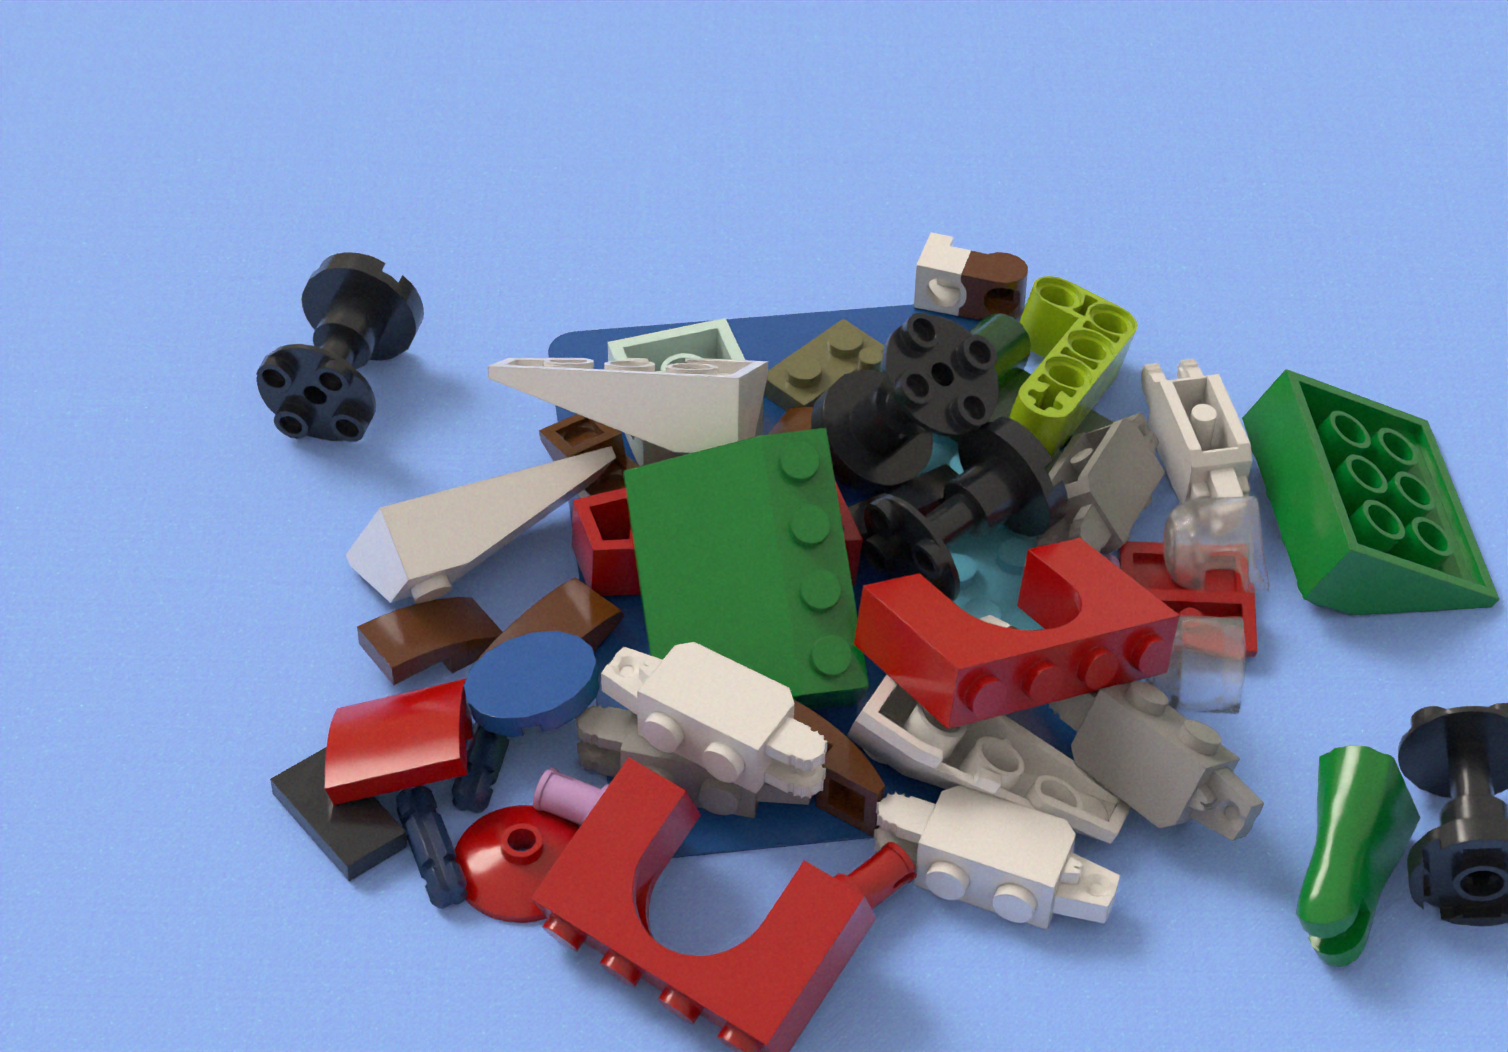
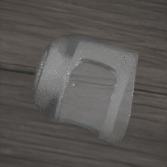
(1215, 535)
(1205, 665)

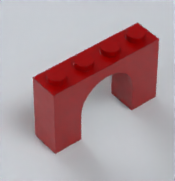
(966, 670)
(753, 992)

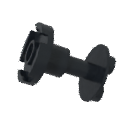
(356, 319)
(930, 383)
(999, 485)
(1465, 859)

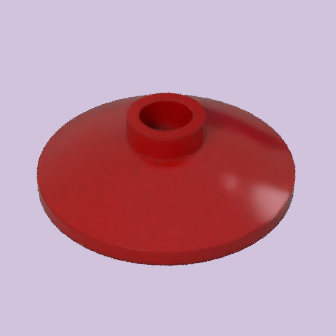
(499, 875)

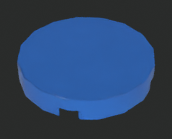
(532, 683)

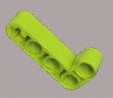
(1083, 354)

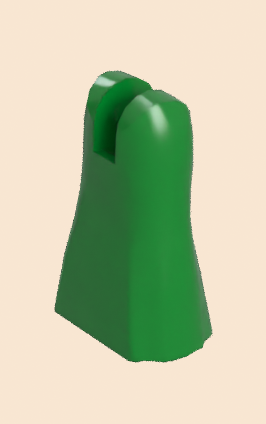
(1360, 838)

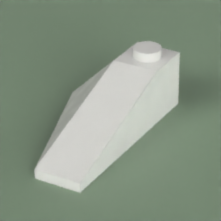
(440, 537)

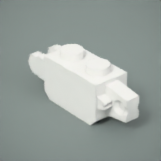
(1197, 432)
(719, 717)
(996, 856)

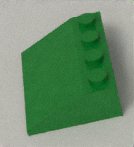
(1364, 502)
(751, 562)

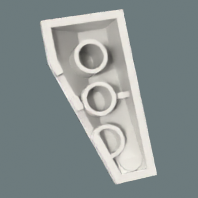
(678, 409)
(987, 757)

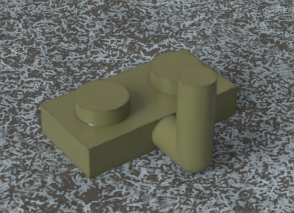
(820, 363)

